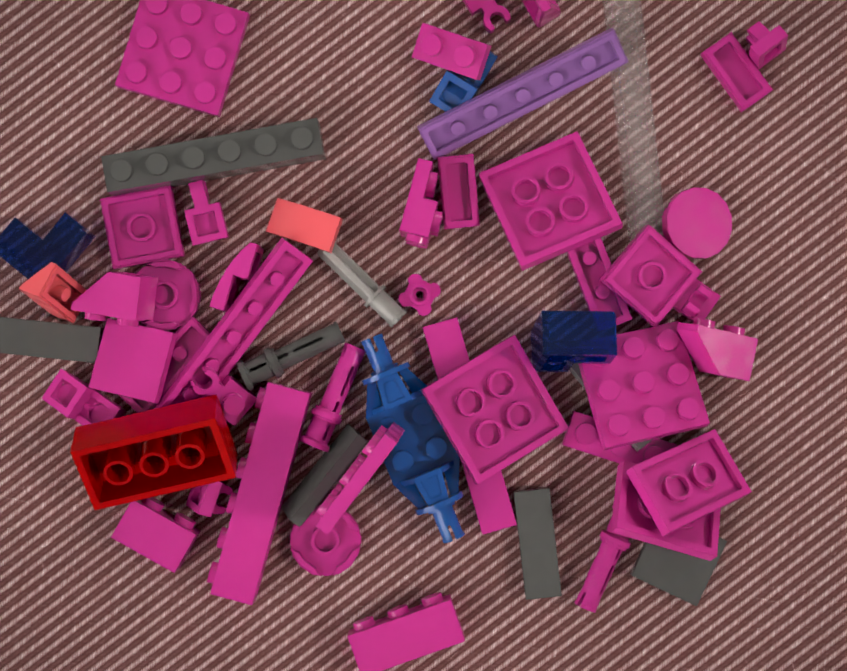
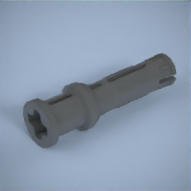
(275, 361)

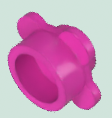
(429, 291)

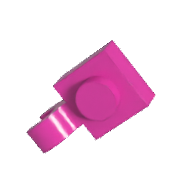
(205, 220)

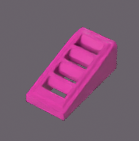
(542, 11)

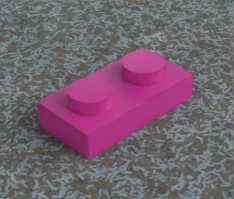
(451, 51)

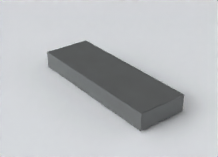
(49, 339)
(324, 475)
(537, 543)

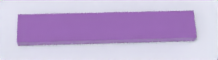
(523, 93)

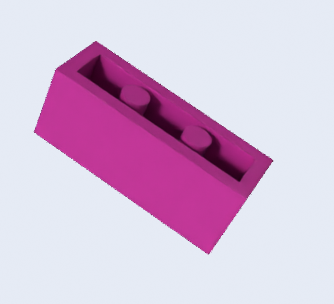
(406, 633)

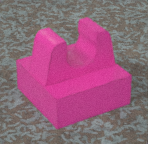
(765, 44)
(696, 301)
(204, 498)

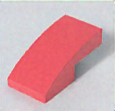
(304, 225)

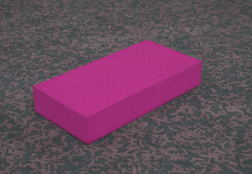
(736, 72)
(458, 191)

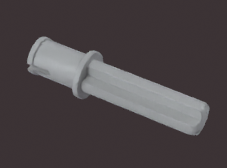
(363, 285)

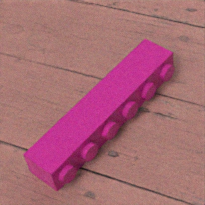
(260, 492)

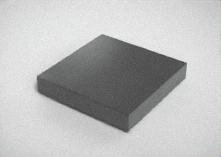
(675, 571)

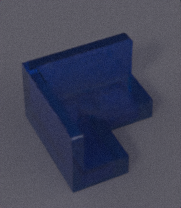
(31, 253)
(572, 338)

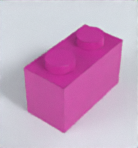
(157, 533)

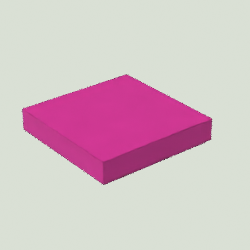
(142, 227)
(650, 275)
(133, 361)

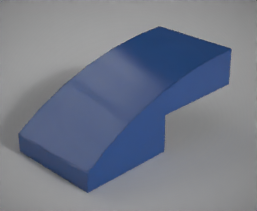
(457, 88)

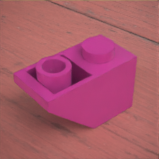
(119, 295)
(719, 351)

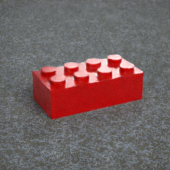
(154, 452)

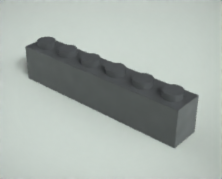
(214, 157)

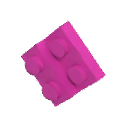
(421, 214)

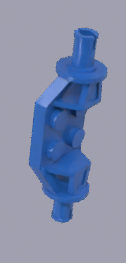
(423, 447)

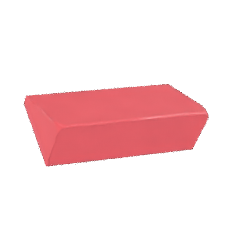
(54, 291)

